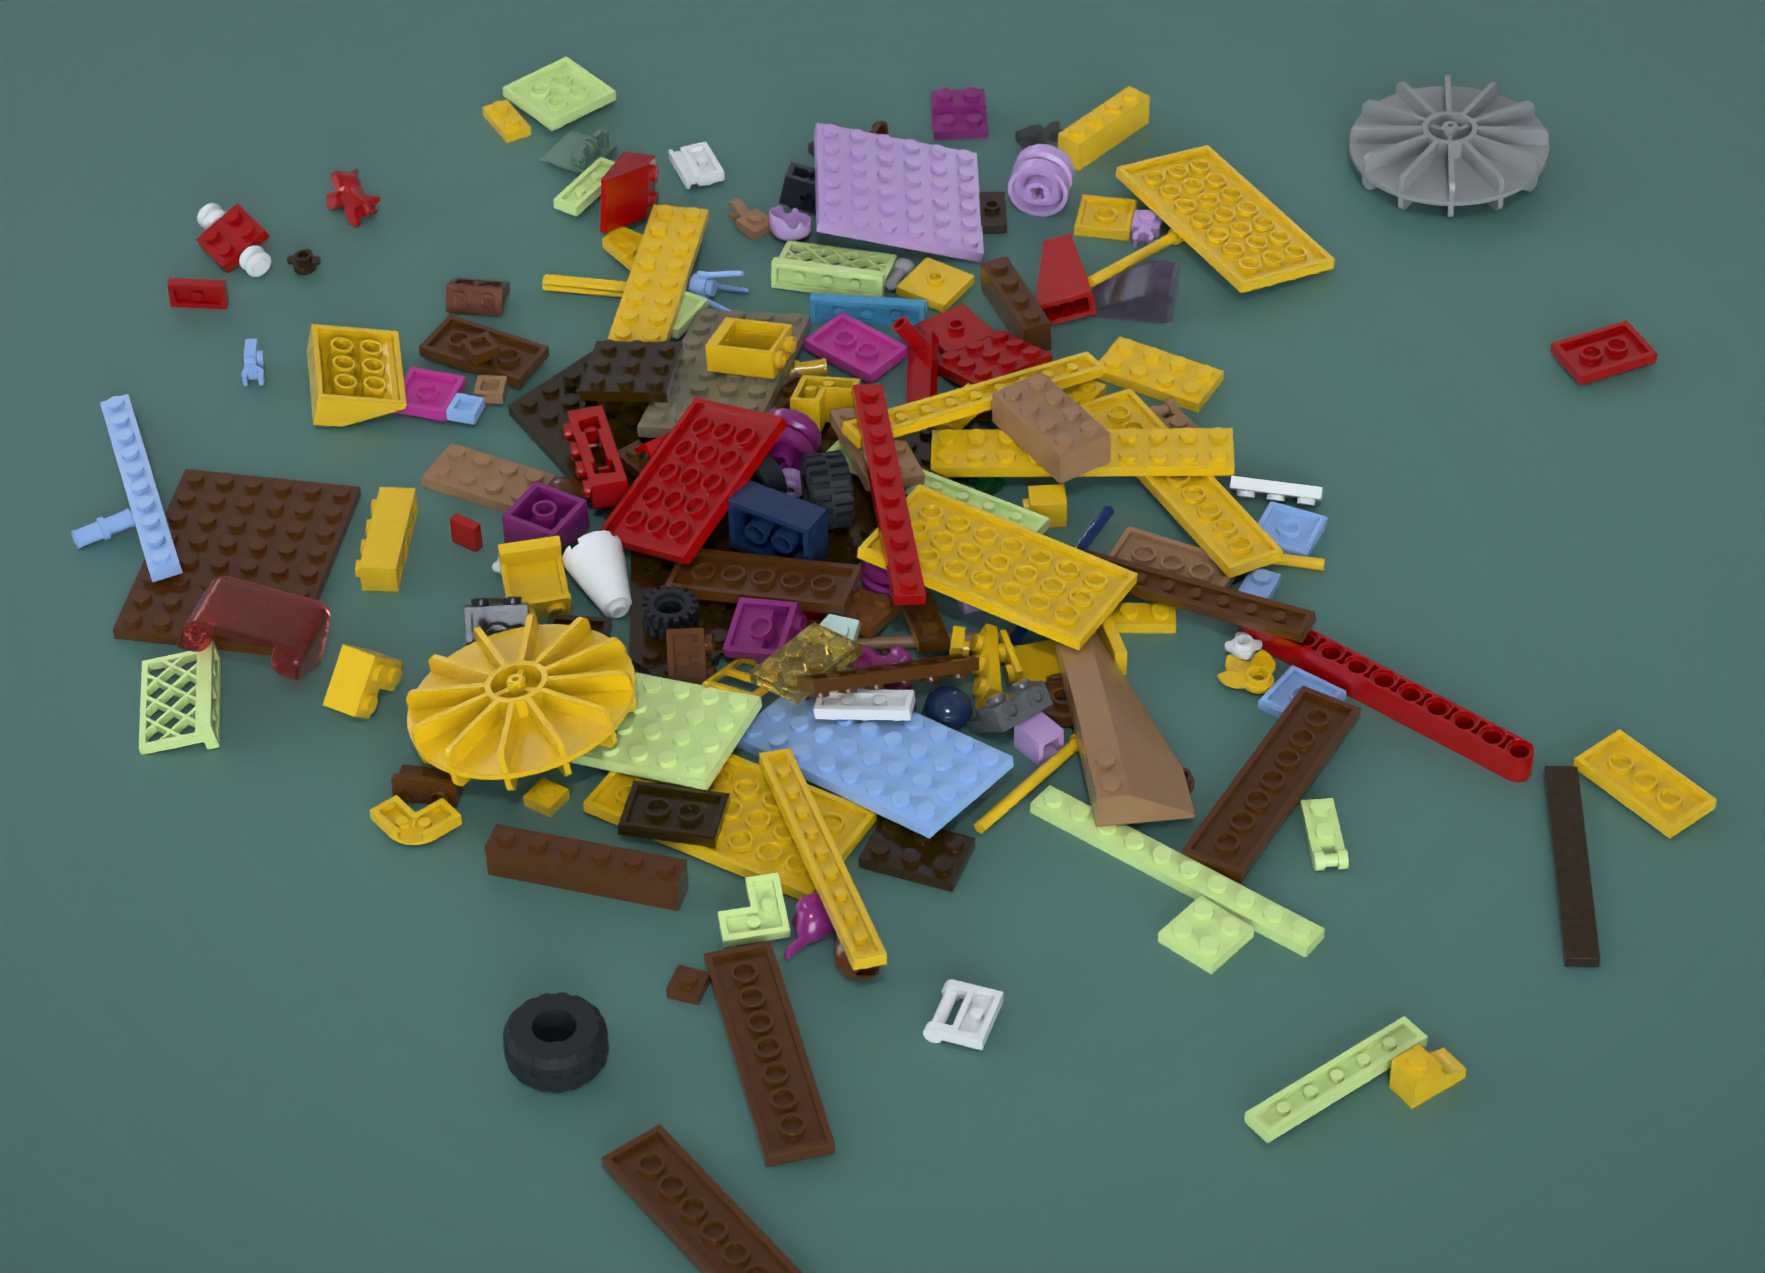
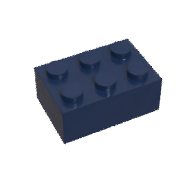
(776, 524)

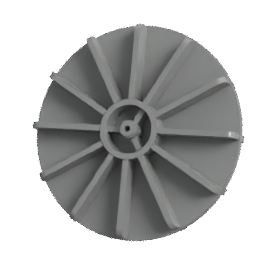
(1449, 145)

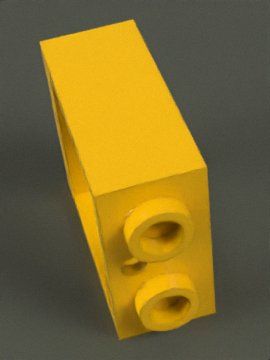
(750, 347)

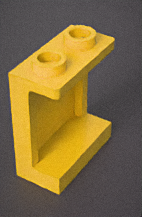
(536, 574)

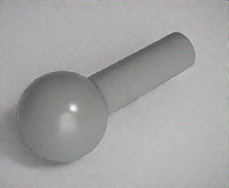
(901, 269)

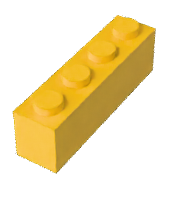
(1105, 127)
(387, 539)

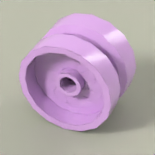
(1041, 180)

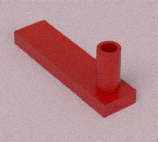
(922, 360)

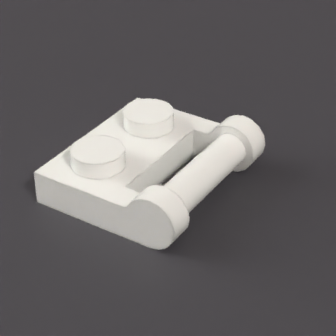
(973, 1019)

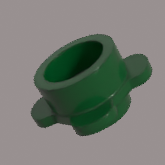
(987, 485)

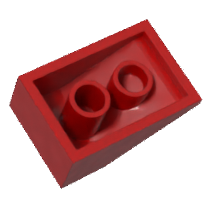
(628, 190)

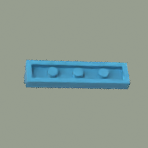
(867, 309)

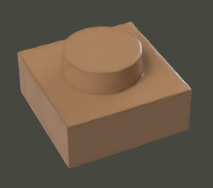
(491, 388)

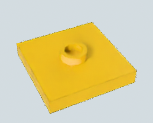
(935, 283)

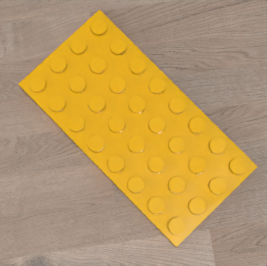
(1225, 218)
(1009, 569)
(754, 831)

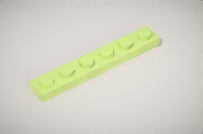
(1333, 1080)

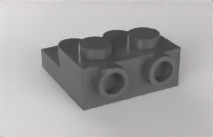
(1010, 708)

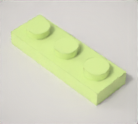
(583, 189)

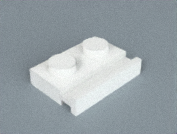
(696, 165)

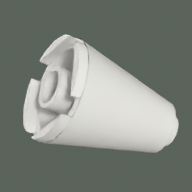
(601, 571)

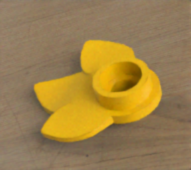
(1249, 675)

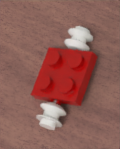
(233, 239)

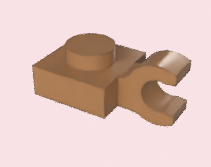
(751, 223)

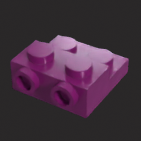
(958, 114)
(762, 628)

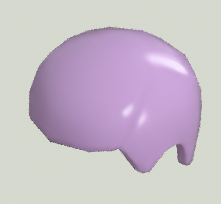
(789, 226)

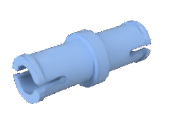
(103, 528)

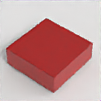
(466, 532)

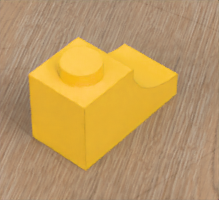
(1423, 1074)

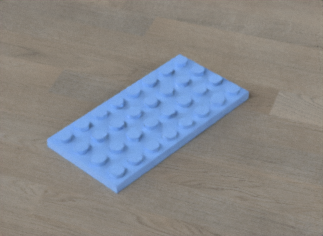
(899, 769)

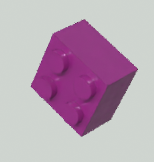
(546, 513)

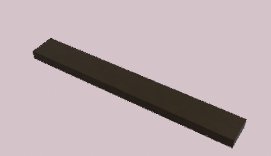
(1571, 867)

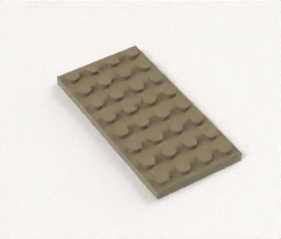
(730, 389)

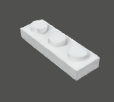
(1276, 490)
(866, 705)

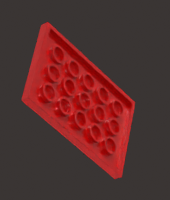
(691, 479)

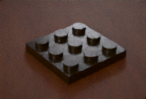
(631, 371)

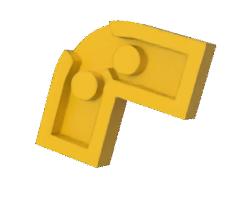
(415, 827)

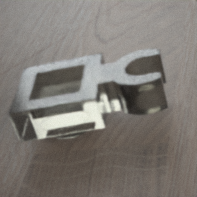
(1038, 135)

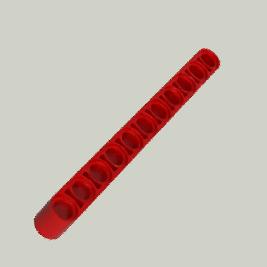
(1405, 702)

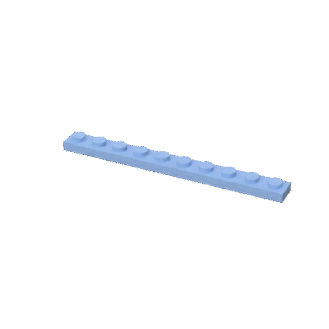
(141, 488)

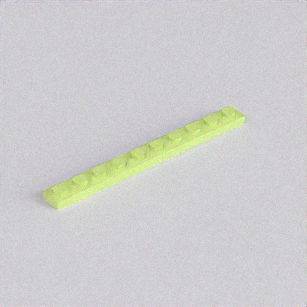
(1179, 871)

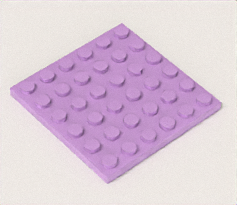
(897, 192)

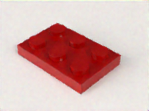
(1603, 352)

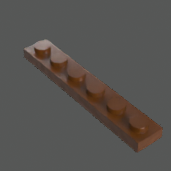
(898, 673)

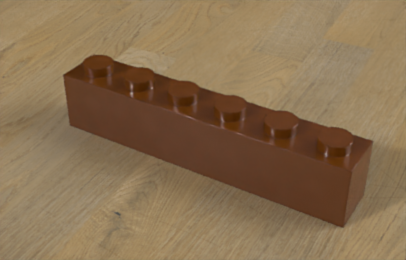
(587, 867)

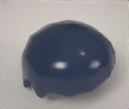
(948, 707)

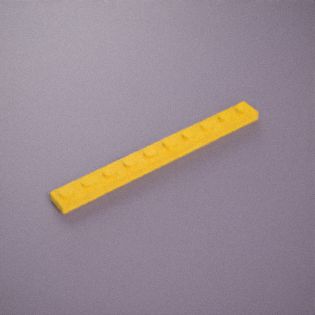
(978, 397)
(823, 860)

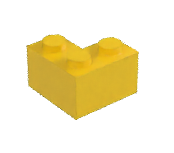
(820, 394)
(358, 680)

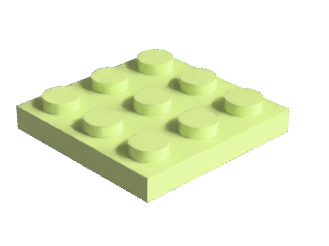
(559, 93)

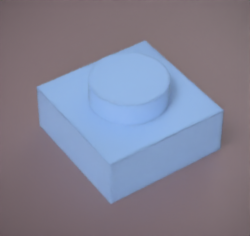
(465, 408)

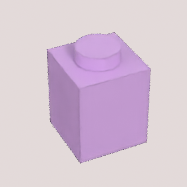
(1038, 738)

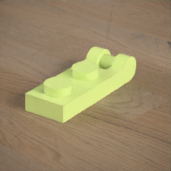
(1323, 834)

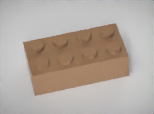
(1051, 427)

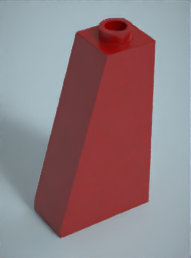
(1062, 282)

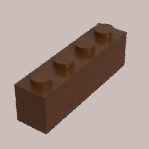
(1015, 303)

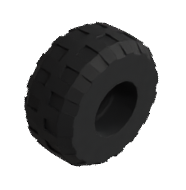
(559, 1019)

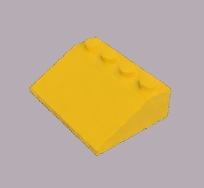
(354, 374)

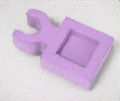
(1145, 226)

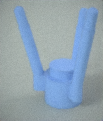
(705, 286)

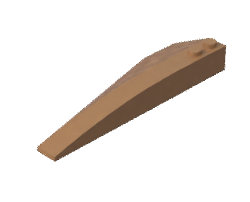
(1121, 750)

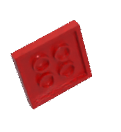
(991, 358)

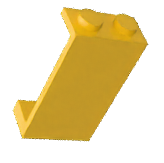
(1040, 659)

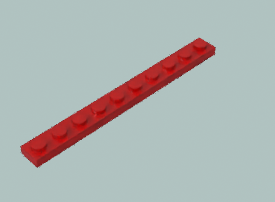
(888, 495)

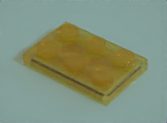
(808, 653)

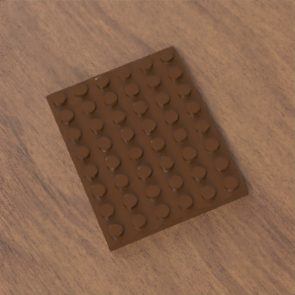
(245, 529)

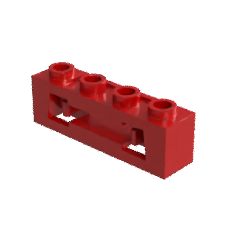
(583, 430)

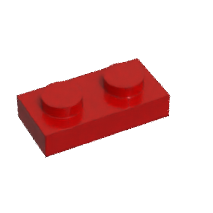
(198, 293)

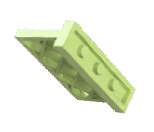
(820, 276)
(204, 695)

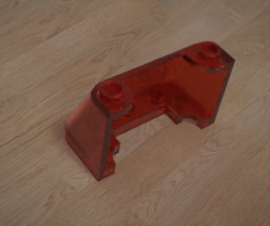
(262, 615)

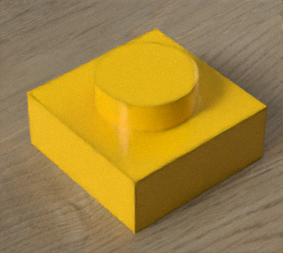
(958, 644)
(546, 797)

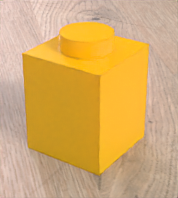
(1049, 502)

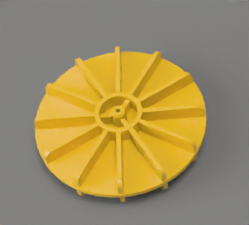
(521, 701)

